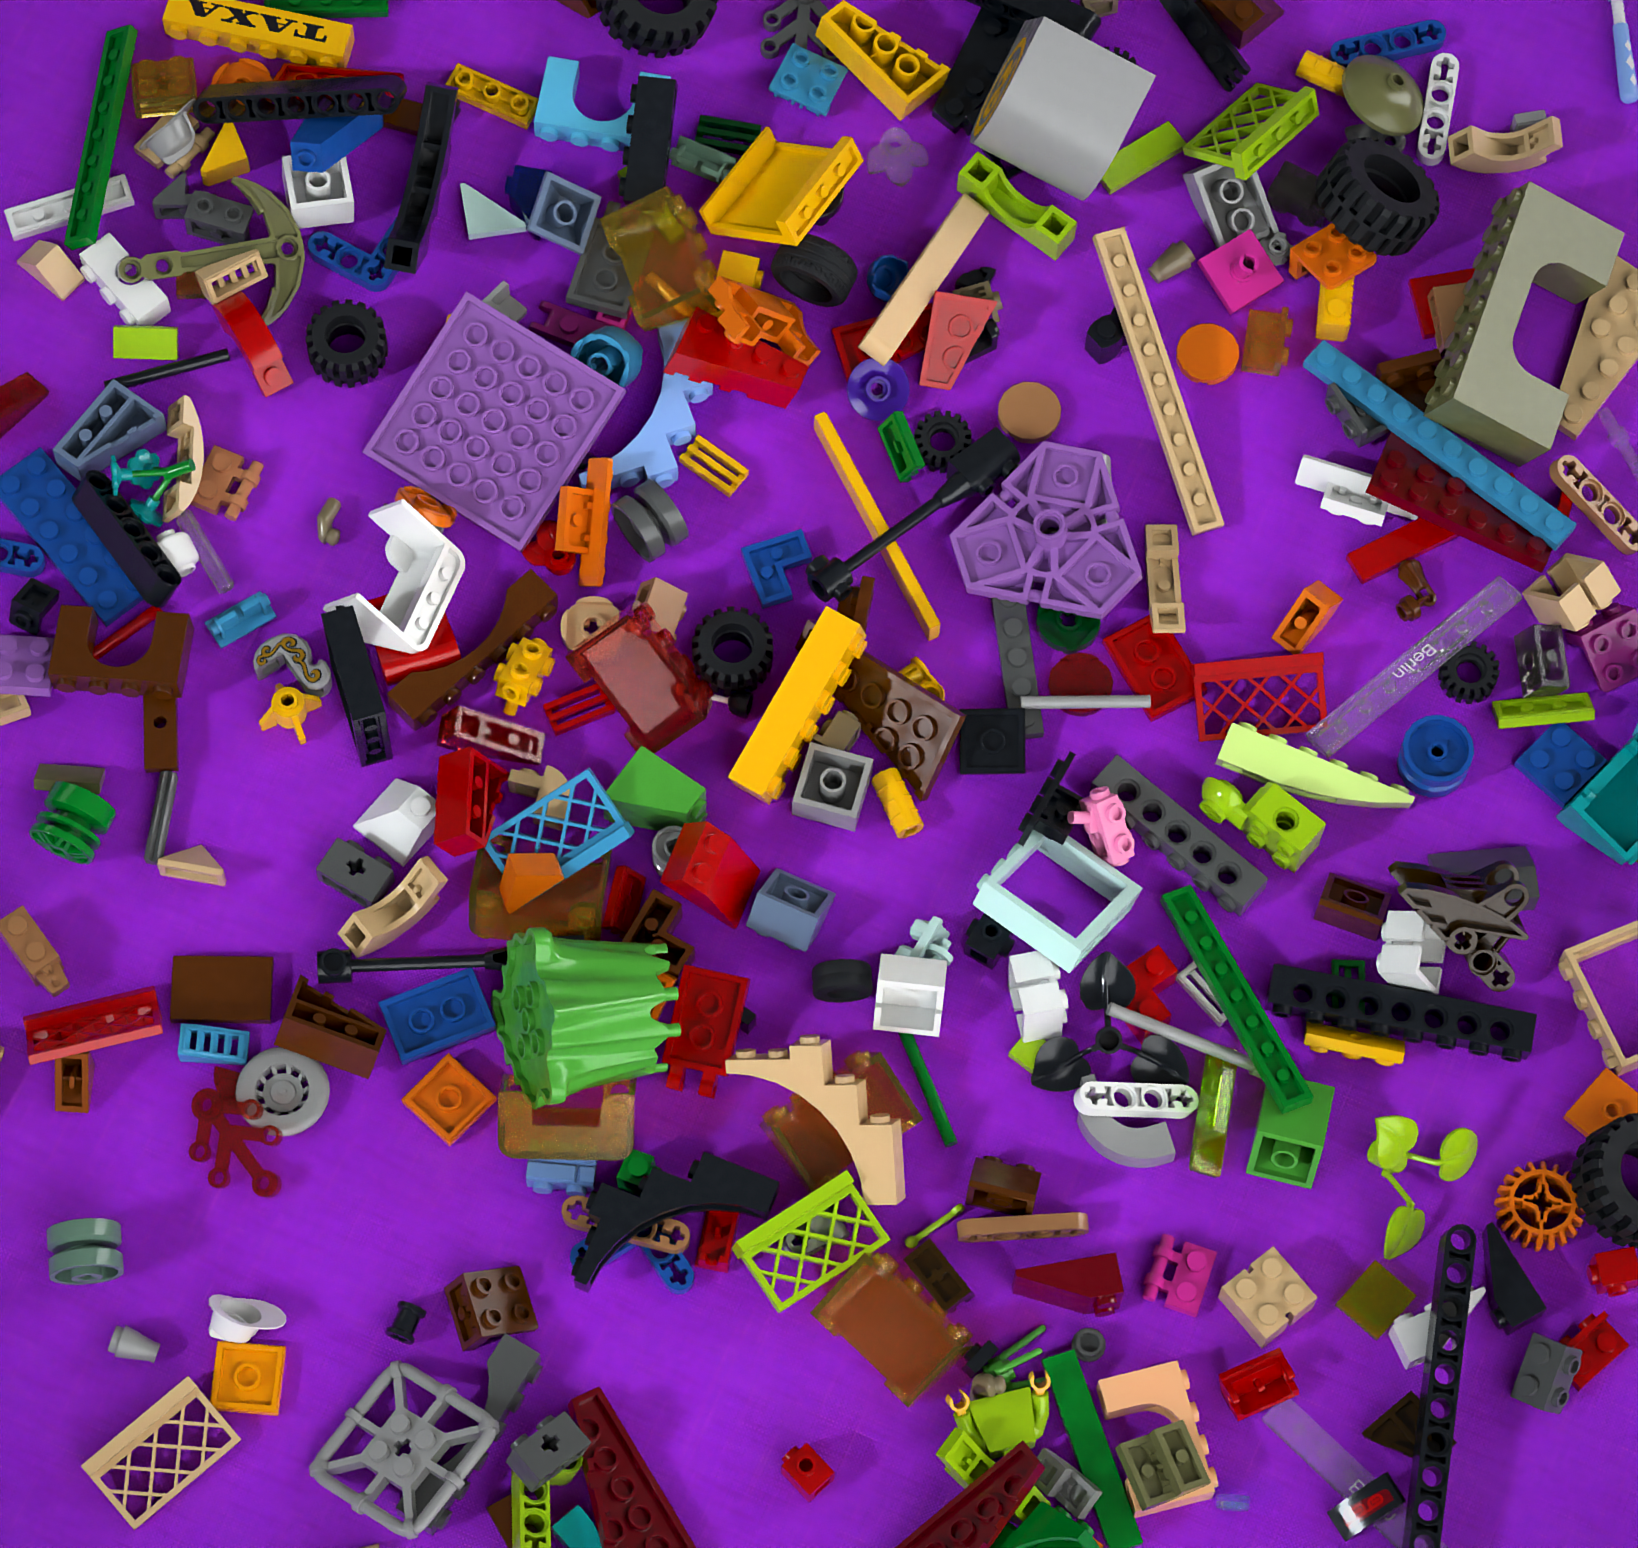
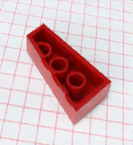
(711, 357)

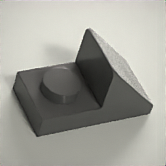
(174, 199)

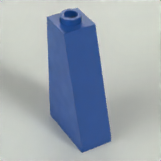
(327, 140)

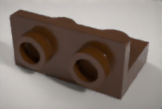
(859, 602)

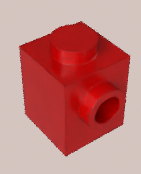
(1614, 1271)
(806, 1471)

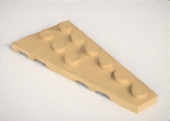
(1602, 348)

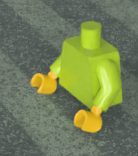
(1004, 1419)

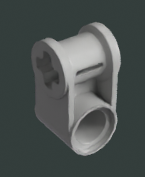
(819, 1226)

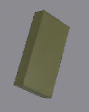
(85, 777)

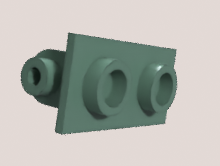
(701, 160)

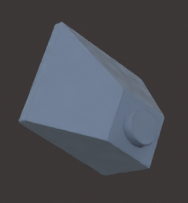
(563, 213)

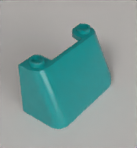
(1608, 807)

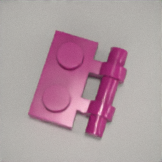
(1190, 1277)

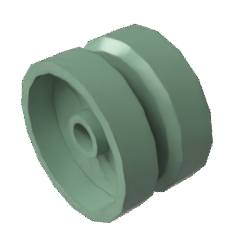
(85, 1251)

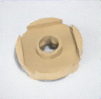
(581, 614)

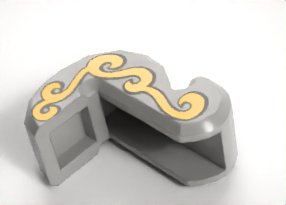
(297, 655)

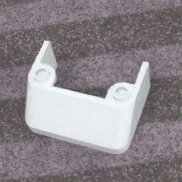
(422, 589)

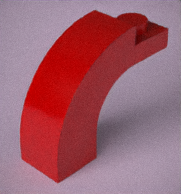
(255, 341)

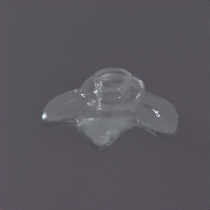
(896, 161)

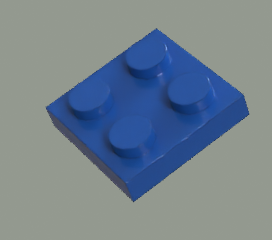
(1560, 763)

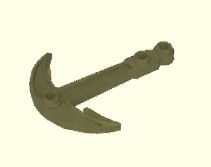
(281, 230)

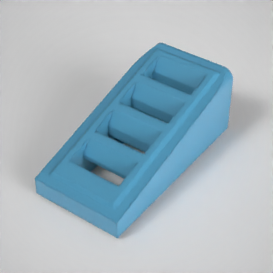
(215, 1033)

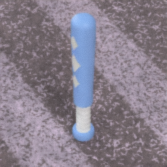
(1623, 53)

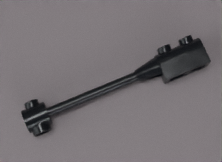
(967, 474)
(338, 965)

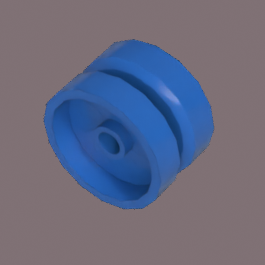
(1435, 756)

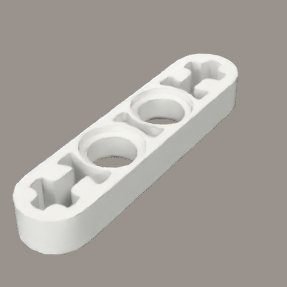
(1437, 109)
(1136, 1103)

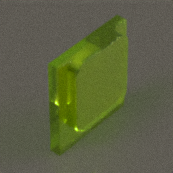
(1375, 1300)

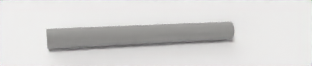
(1085, 701)

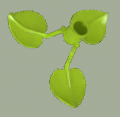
(1390, 1152)

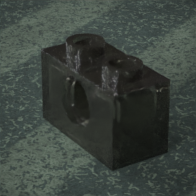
(1542, 660)

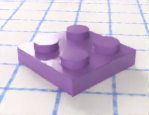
(25, 665)

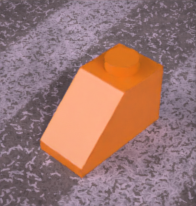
(1307, 617)

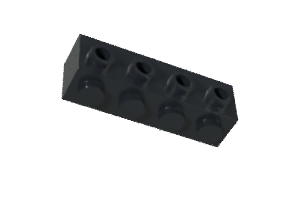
(650, 137)

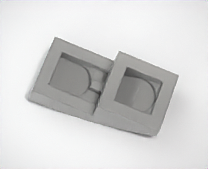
(1066, 1484)

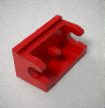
(717, 1240)
(1258, 1384)

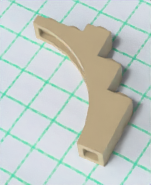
(843, 1101)

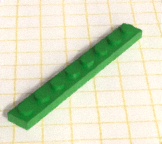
(100, 137)
(1236, 999)

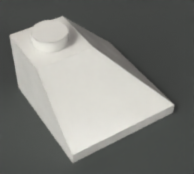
(399, 820)

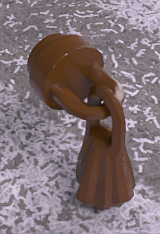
(1412, 574)

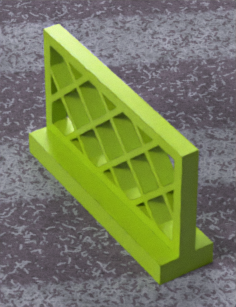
(1264, 138)
(788, 1223)

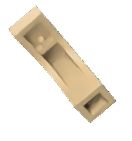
(1504, 152)
(397, 912)

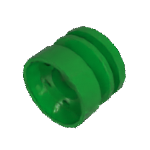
(72, 822)

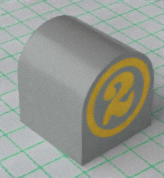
(1060, 107)

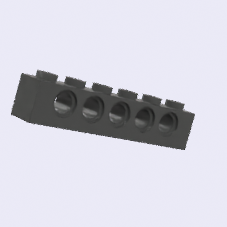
(1197, 838)

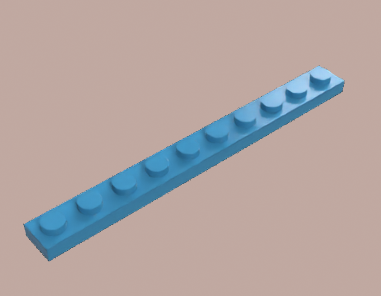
(1440, 445)

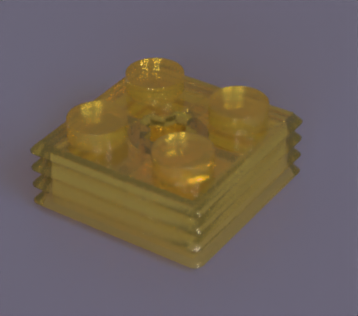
(163, 86)

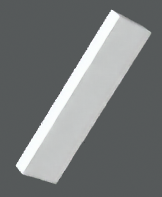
(55, 210)

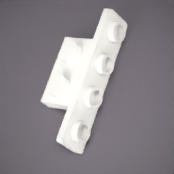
(1345, 491)

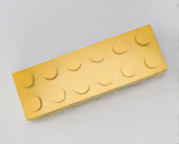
(798, 706)

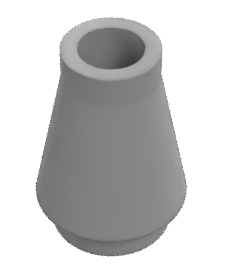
(132, 1345)

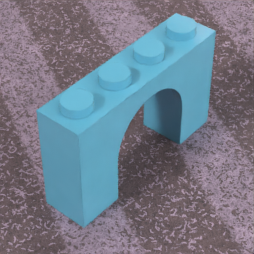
(561, 120)

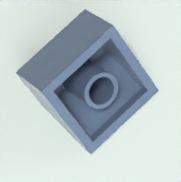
(790, 910)

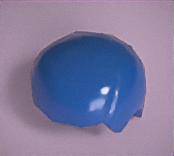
(886, 275)

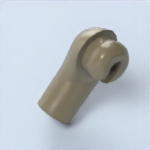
(325, 519)
(986, 1385)

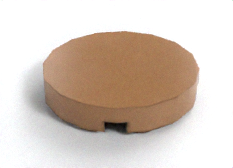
(1029, 412)

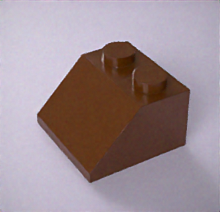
(1243, 18)
(1003, 1186)

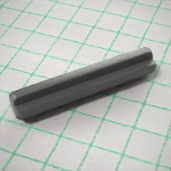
(161, 817)

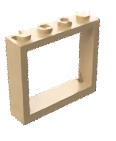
(1585, 998)

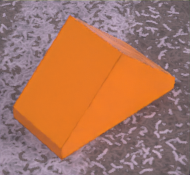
(528, 877)

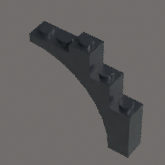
(429, 167)
(621, 1216)

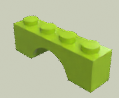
(1040, 225)

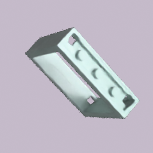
(1036, 928)

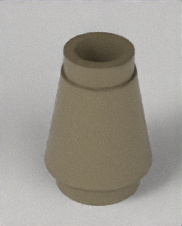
(1172, 262)

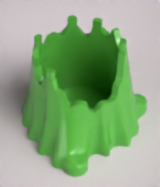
(579, 1013)

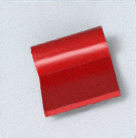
(440, 653)

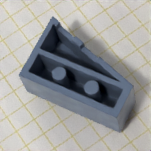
(110, 426)

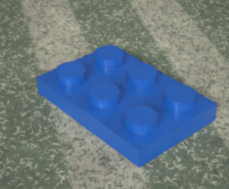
(437, 1015)

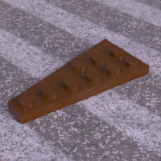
(899, 718)

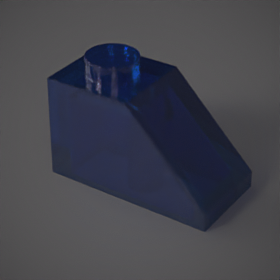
(523, 191)

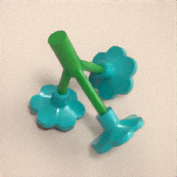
(143, 471)

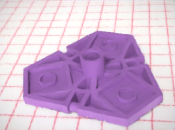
(1081, 565)

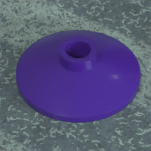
(893, 386)

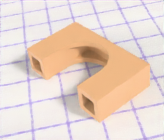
(1159, 1391)

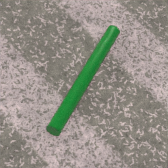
(928, 1089)

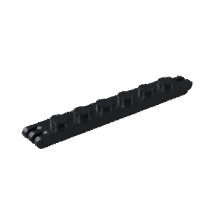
(1208, 41)

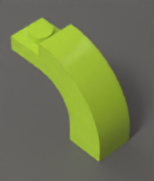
(967, 1462)

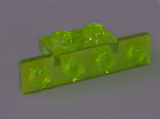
(1212, 1116)

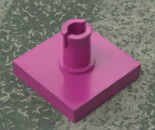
(1240, 271)

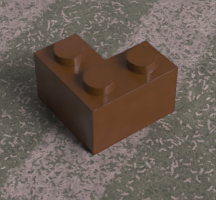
(656, 925)

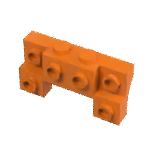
(757, 314)

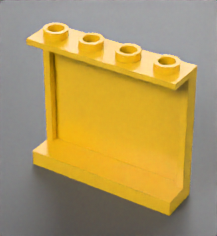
(779, 189)

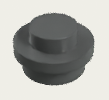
(1088, 1344)

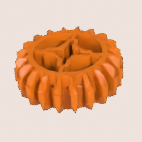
(1527, 1206)

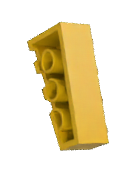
(880, 60)

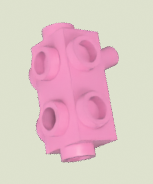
(1106, 825)

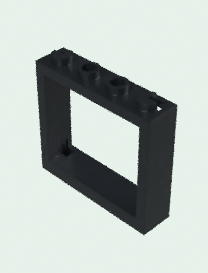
(357, 685)

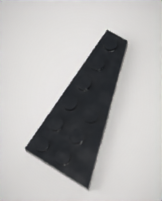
(975, 68)

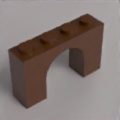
(156, 674)

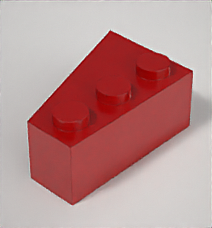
(465, 800)

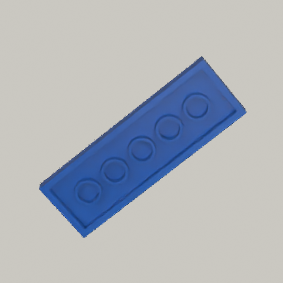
(43, 505)

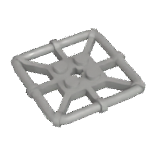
(410, 1469)

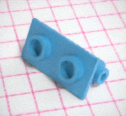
(241, 619)

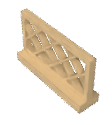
(142, 1429)

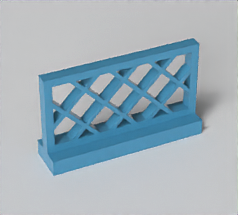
(581, 854)

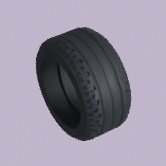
(815, 271)

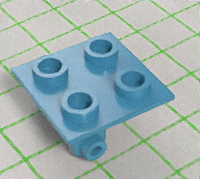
(808, 80)

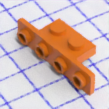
(584, 521)

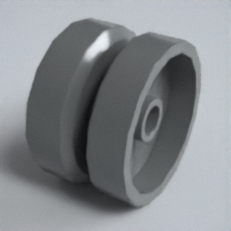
(649, 520)

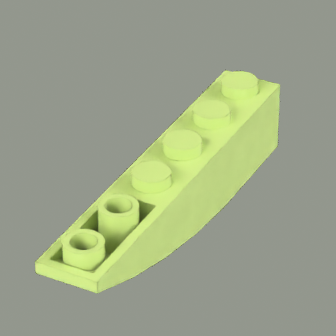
(1303, 772)

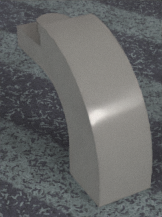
(1126, 1145)

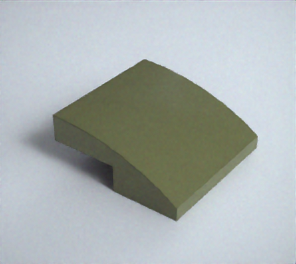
(1162, 1465)

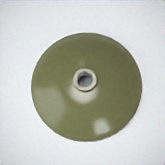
(1383, 95)

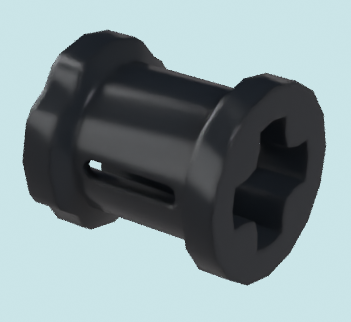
(405, 1322)

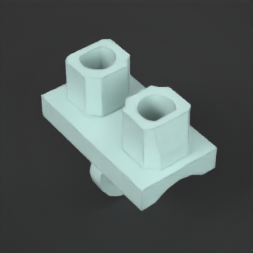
(931, 939)

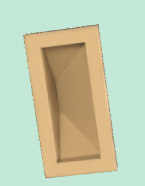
(192, 865)

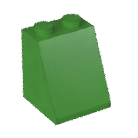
(656, 794)
(1291, 1143)

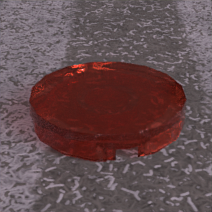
(1079, 676)

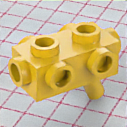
(523, 673)

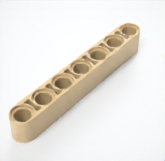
(923, 279)

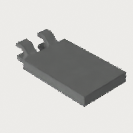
(600, 275)

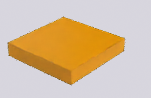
(248, 1378)

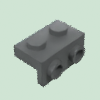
(1355, 421)
(1546, 1374)

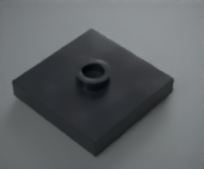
(993, 742)

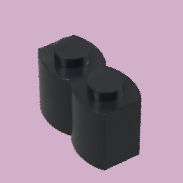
(1105, 338)

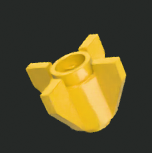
(289, 710)

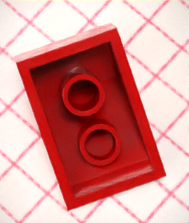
(711, 872)

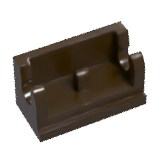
(938, 1276)

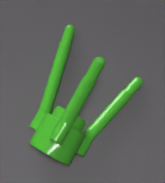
(1002, 1366)

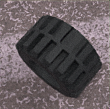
(344, 320)
(738, 627)

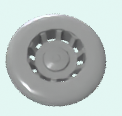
(283, 1091)

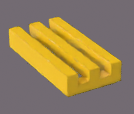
(693, 450)

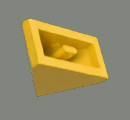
(225, 158)

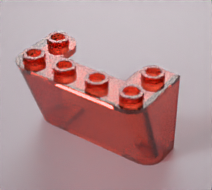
(643, 677)

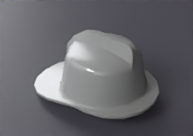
(174, 138)

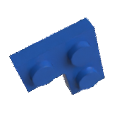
(769, 560)

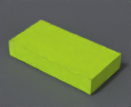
(145, 342)

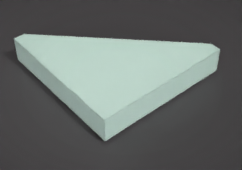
(486, 217)

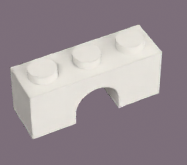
(139, 303)

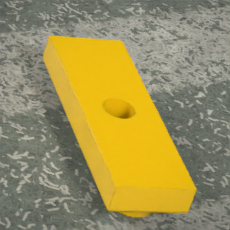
(506, 103)
(1354, 1044)

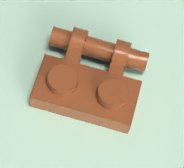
(217, 479)

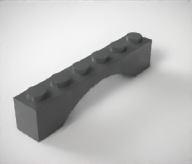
(509, 1372)

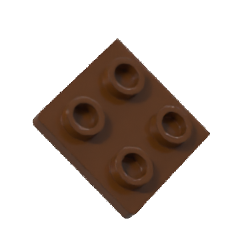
(1411, 375)
(490, 1305)

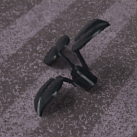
(1061, 1065)

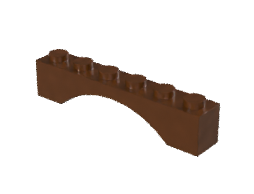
(427, 692)

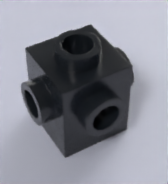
(988, 941)

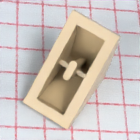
(51, 268)

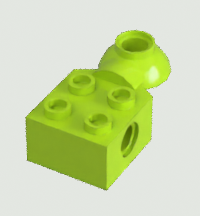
(1268, 820)

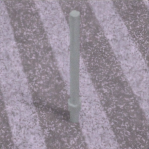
(1182, 1037)

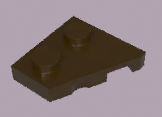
(1398, 1428)

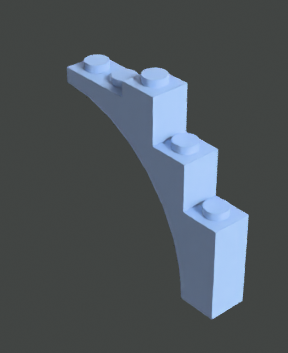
(670, 423)

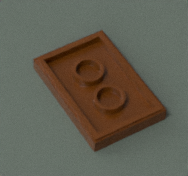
(222, 989)

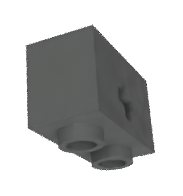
(362, 888)
(565, 1446)

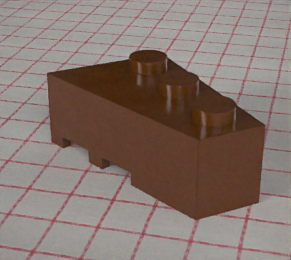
(329, 1032)

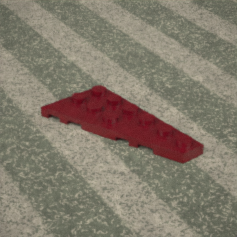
(621, 1488)

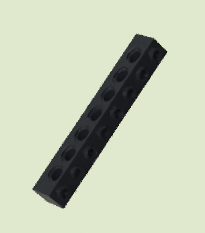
(1516, 1024)

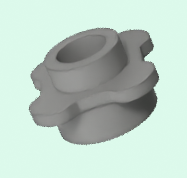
(1279, 240)

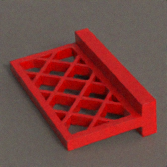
(1256, 668)
(92, 1025)

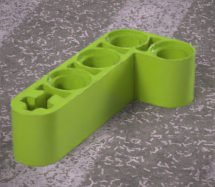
(535, 1511)

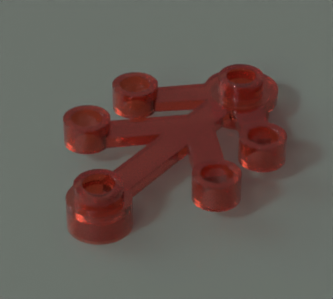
(231, 1139)

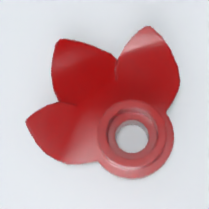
(543, 553)

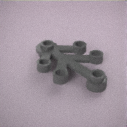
(800, 28)

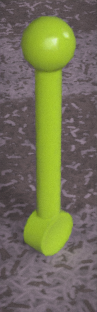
(912, 1241)

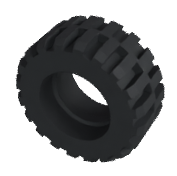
(655, 31)
(1377, 196)
(1601, 1183)

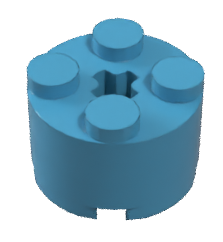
(612, 347)

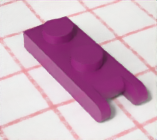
(564, 325)

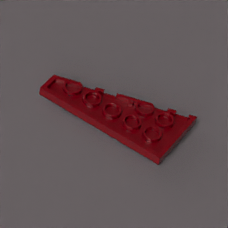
(1426, 490)
(983, 1507)

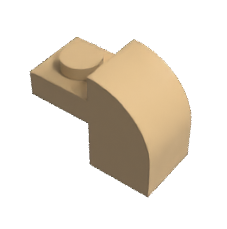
(530, 784)

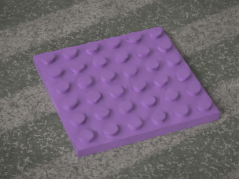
(494, 421)

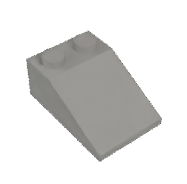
(1229, 203)

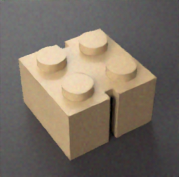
(1583, 587)
(1265, 1297)

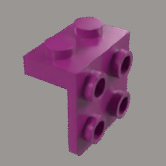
(1610, 645)

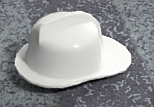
(241, 1318)

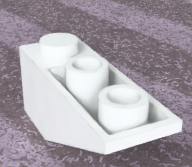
(1411, 1332)

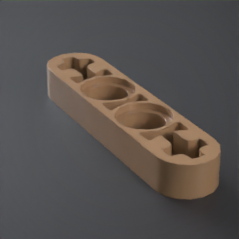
(1595, 509)
(1022, 1227)
(663, 1245)

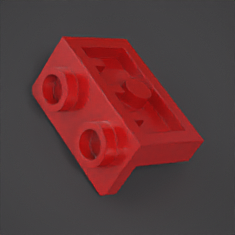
(1599, 1344)

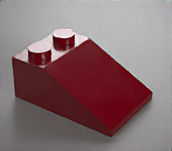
(1077, 1285)

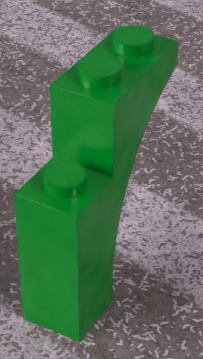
(1047, 1529)

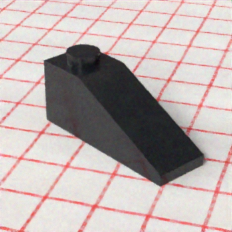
(1510, 1292)

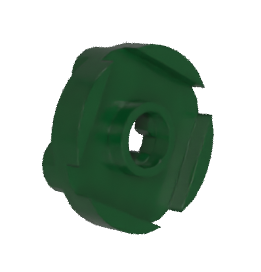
(1066, 638)

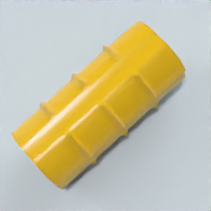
(1321, 72)
(897, 803)

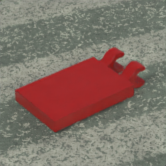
(710, 1019)

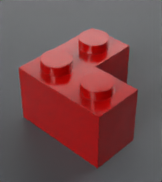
(1152, 975)

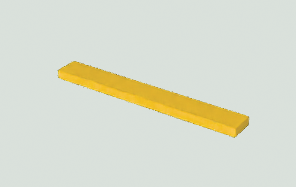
(876, 525)

